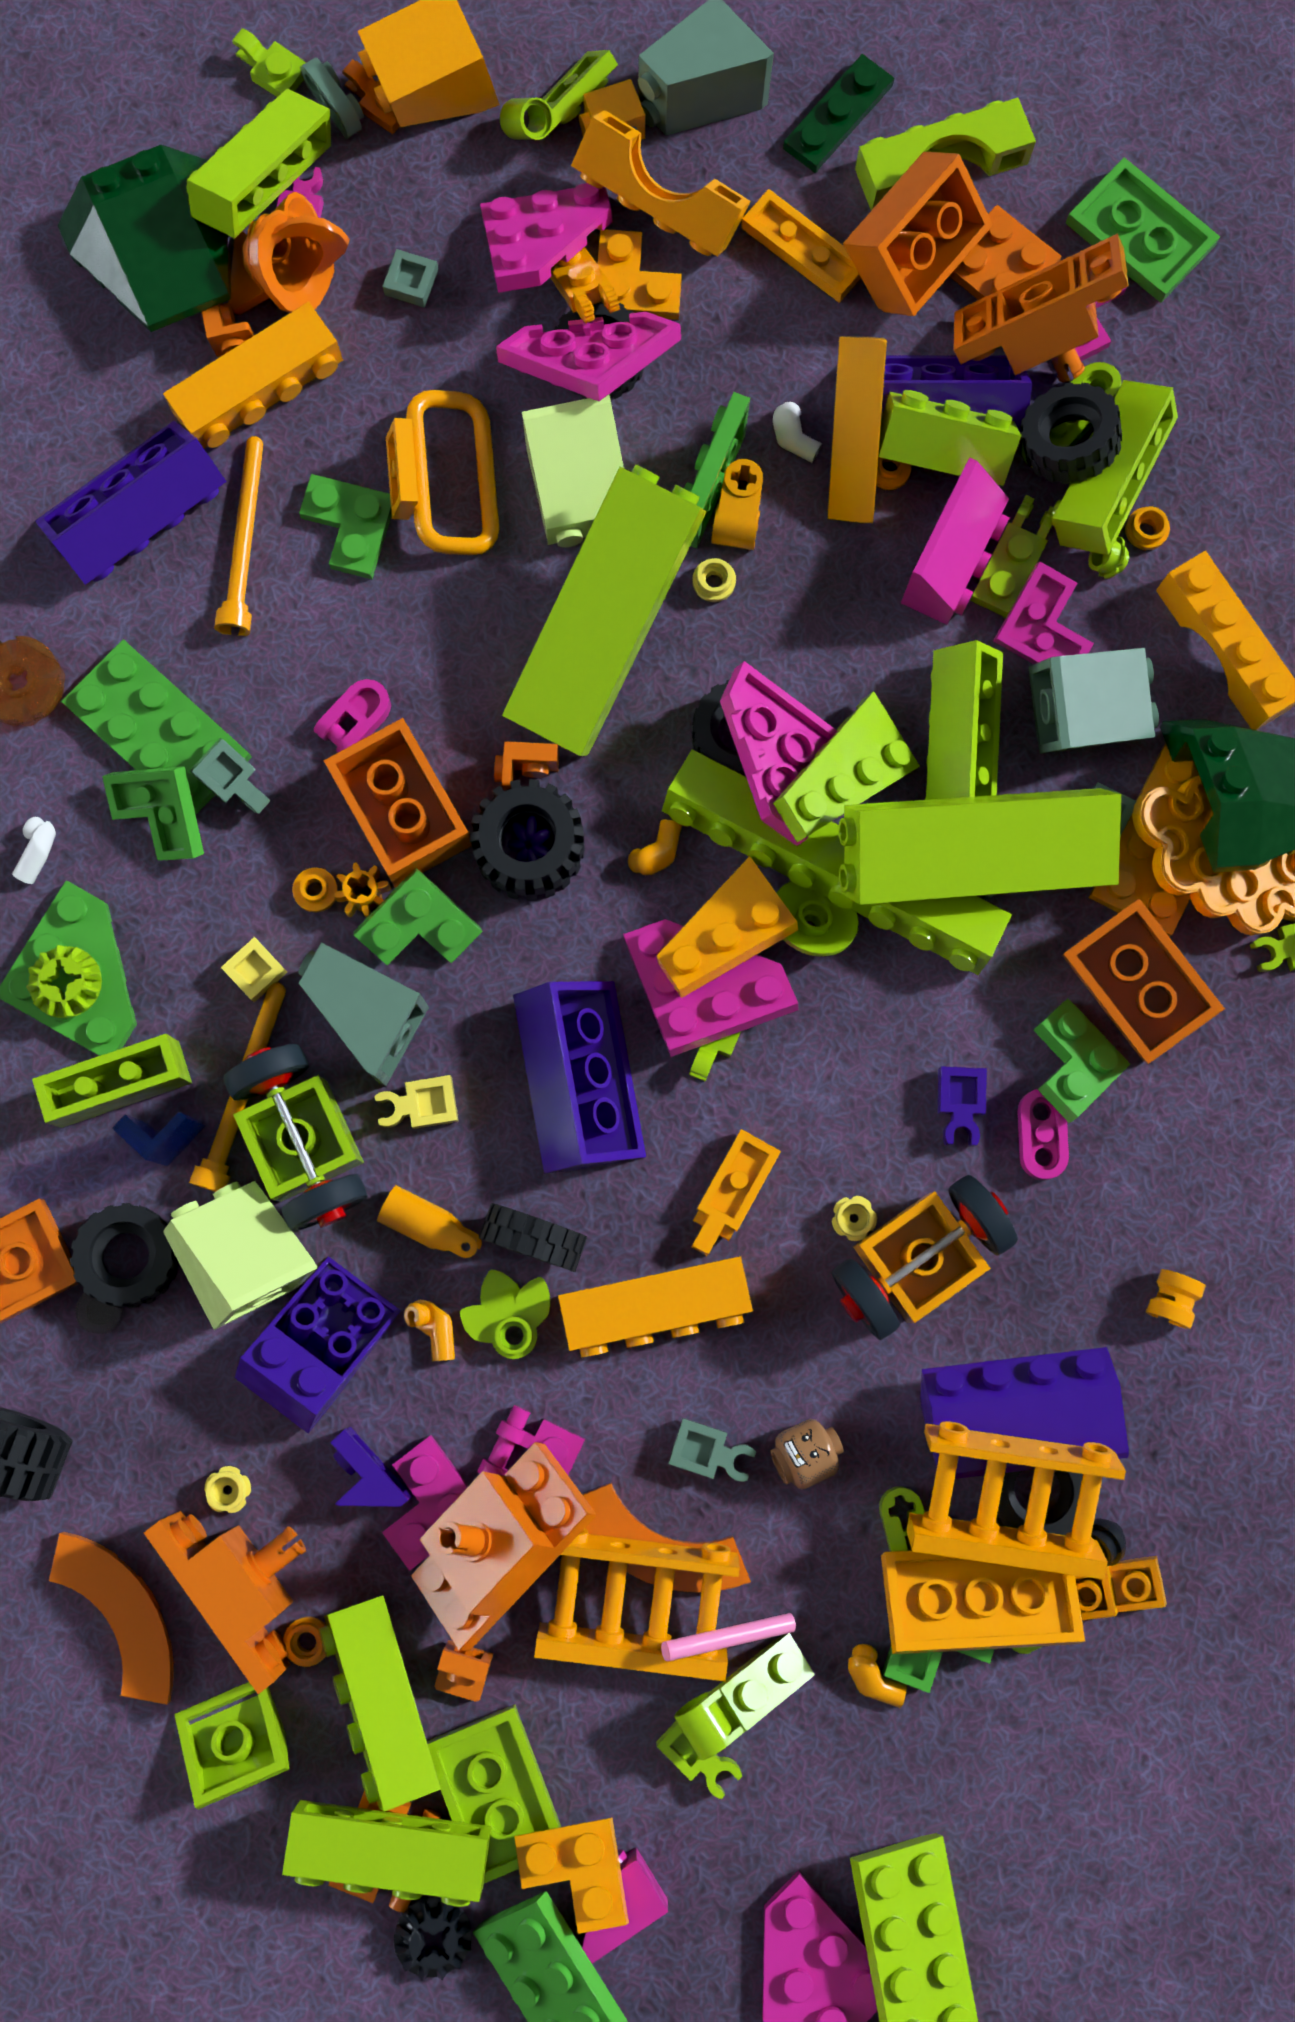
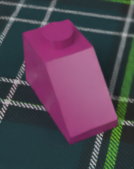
(643, 1901)

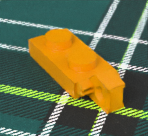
(733, 1189)

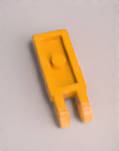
(584, 285)

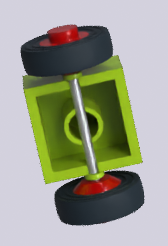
(296, 1137)

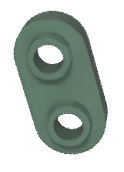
(324, 85)

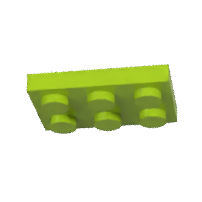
(495, 1782)

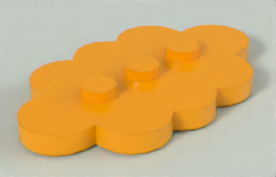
(1249, 898)

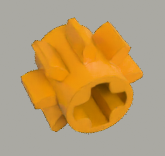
(361, 879)

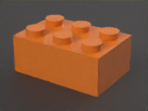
(918, 233)
(398, 801)
(1143, 981)

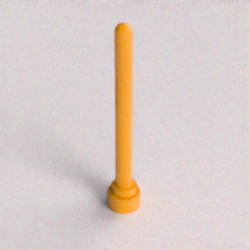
(234, 610)
(213, 1171)

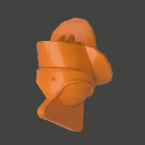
(285, 257)

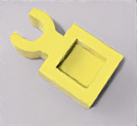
(427, 1103)

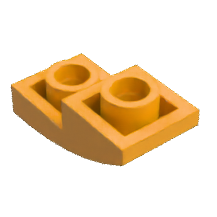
(1126, 1587)

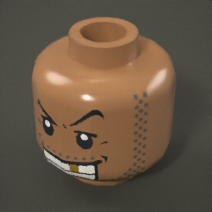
(806, 1454)

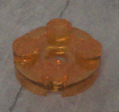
(44, 682)

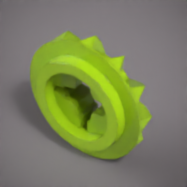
(79, 994)

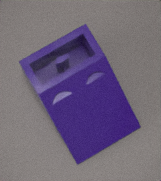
(316, 1344)

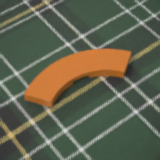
(616, 1521)
(128, 1609)

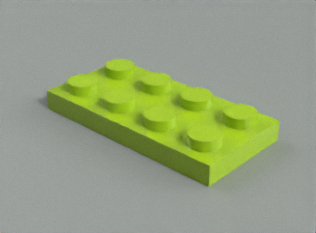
(913, 1933)

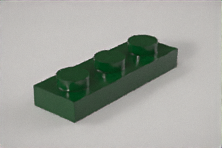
(838, 113)

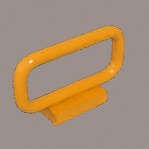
(410, 475)

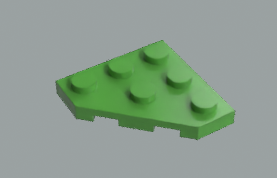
(85, 923)

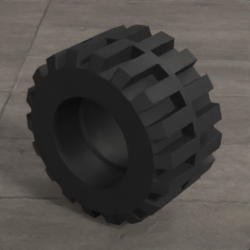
(516, 805)
(30, 1456)

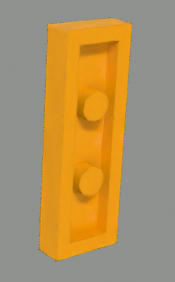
(801, 245)

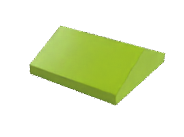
(233, 1745)

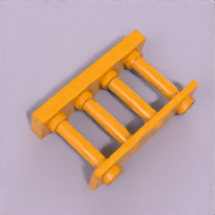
(1028, 1544)
(608, 1643)

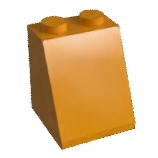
(427, 63)

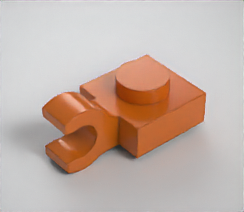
(364, 88)

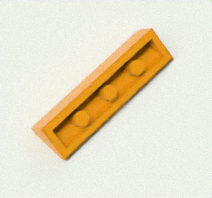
(856, 428)

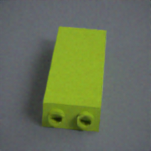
(605, 609)
(980, 845)

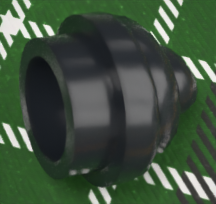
(1111, 1540)

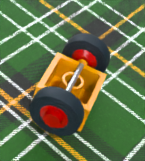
(923, 1256)

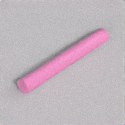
(727, 1637)

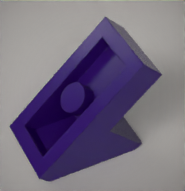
(377, 1483)

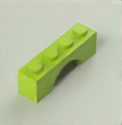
(990, 137)

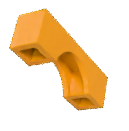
(613, 159)
(1254, 671)

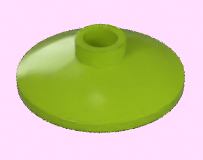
(834, 925)

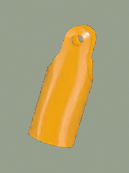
(426, 1223)

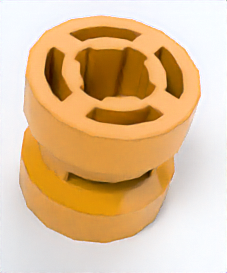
(1176, 1298)

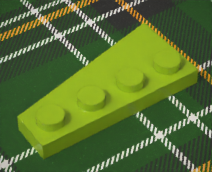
(846, 770)

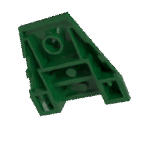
(141, 243)
(1247, 785)

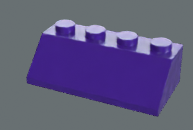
(979, 384)
(132, 502)
(578, 1075)
(1037, 1397)

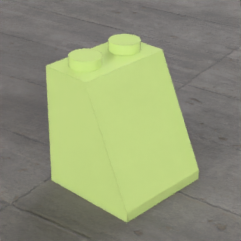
(572, 464)
(237, 1252)

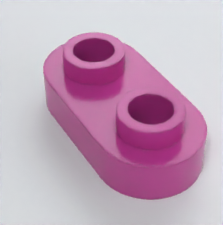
(1041, 1134)

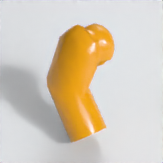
(658, 854)
(435, 1324)
(869, 1679)

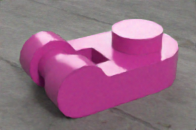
(365, 704)

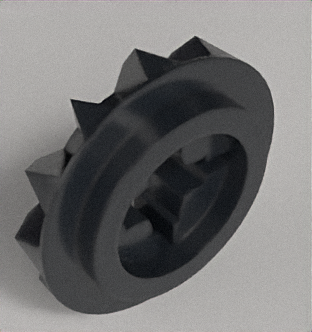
(432, 1917)

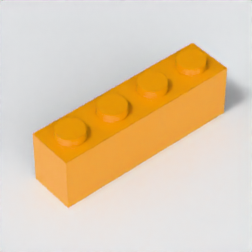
(255, 376)
(655, 1304)

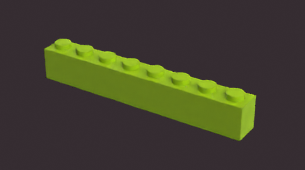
(724, 809)

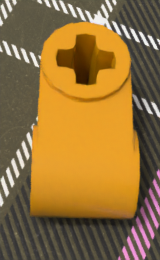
(738, 509)

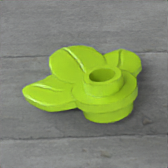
(507, 1306)

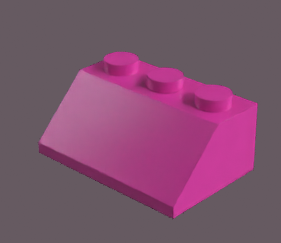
(958, 545)

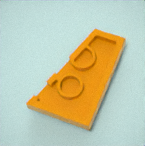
(727, 930)

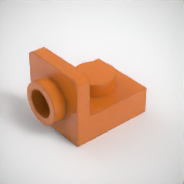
(222, 329)
(531, 758)
(463, 1671)

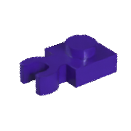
(962, 1095)

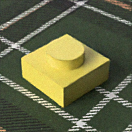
(254, 969)

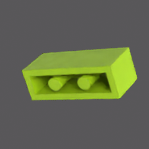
(946, 435)
(111, 1081)

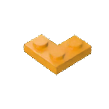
(636, 289)
(586, 1857)

